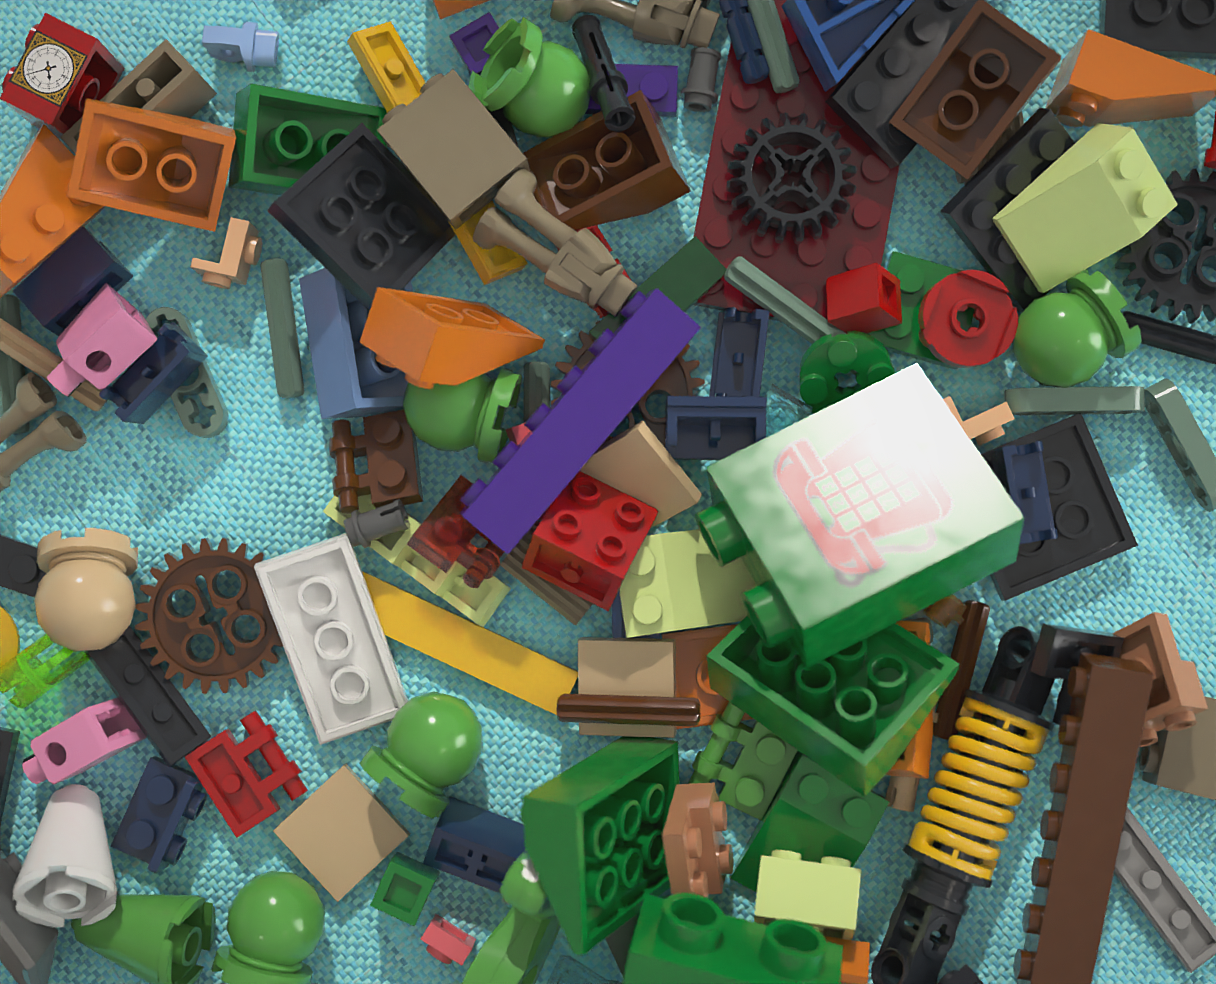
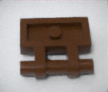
(390, 459)

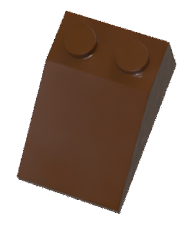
(975, 88)
(604, 174)

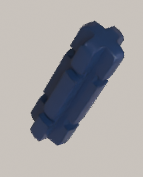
(745, 40)

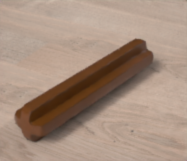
(964, 652)
(628, 709)

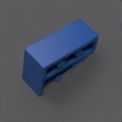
(839, 31)

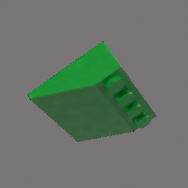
(843, 712)
(601, 837)

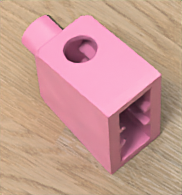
(100, 342)
(81, 742)

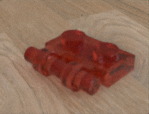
(447, 539)

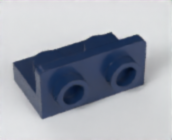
(159, 815)

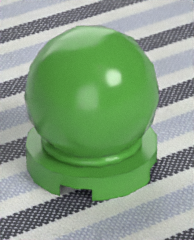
(533, 81)
(1068, 334)
(464, 413)
(429, 748)
(272, 930)

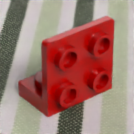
(589, 539)

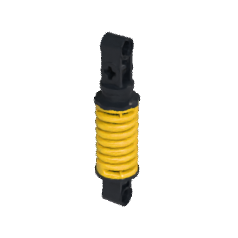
(960, 842)

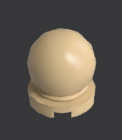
(86, 591)

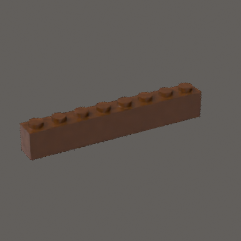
(1084, 820)

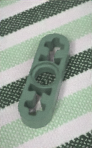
(1076, 400)
(188, 409)
(1183, 440)

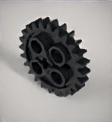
(1172, 241)

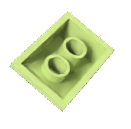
(1085, 206)
(680, 586)

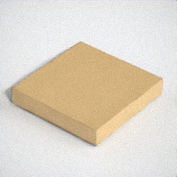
(644, 470)
(627, 669)
(341, 832)

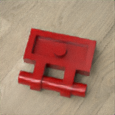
(233, 780)

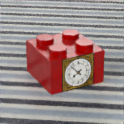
(58, 75)

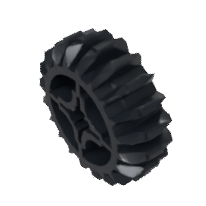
(777, 162)

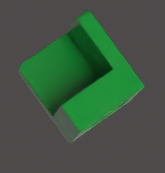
(404, 888)

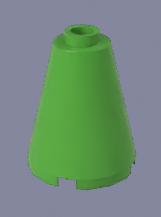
(153, 936)

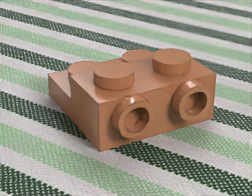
(1175, 685)
(695, 842)

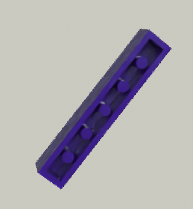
(579, 420)

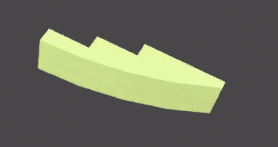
(474, 603)

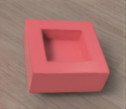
(447, 941)

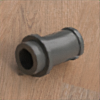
(701, 81)
(376, 523)

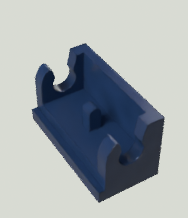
(70, 280)
(739, 353)
(155, 375)
(712, 425)
(1024, 479)
(475, 844)

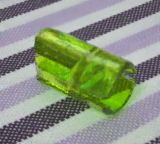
(32, 673)

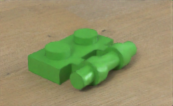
(757, 769)

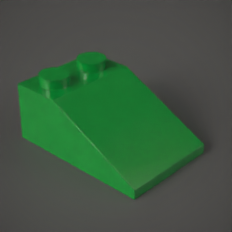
(288, 133)
(812, 817)

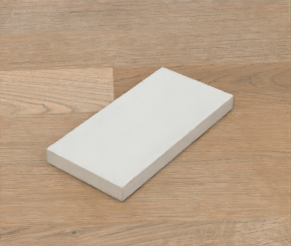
(332, 637)

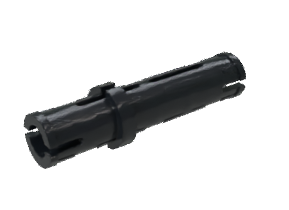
(607, 84)

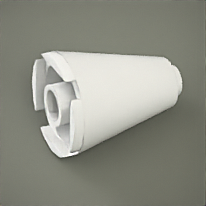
(68, 863)

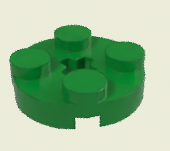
(841, 353)

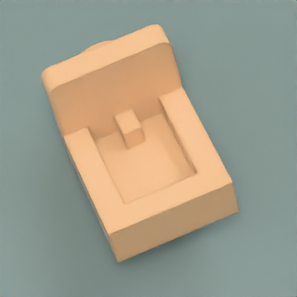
(239, 251)
(985, 425)

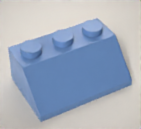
(344, 369)

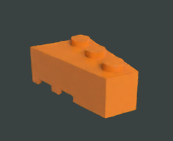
(36, 208)

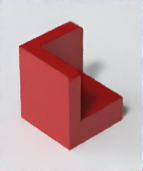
(864, 299)

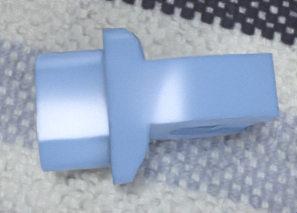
(242, 44)

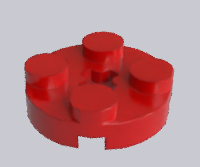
(991, 306)

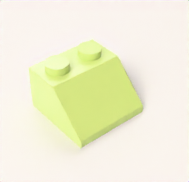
(809, 892)

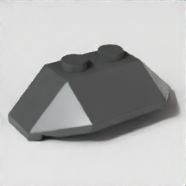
(24, 946)

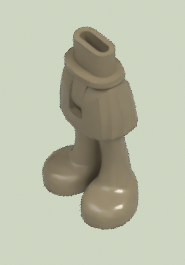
(651, 20)
(581, 266)
(56, 431)

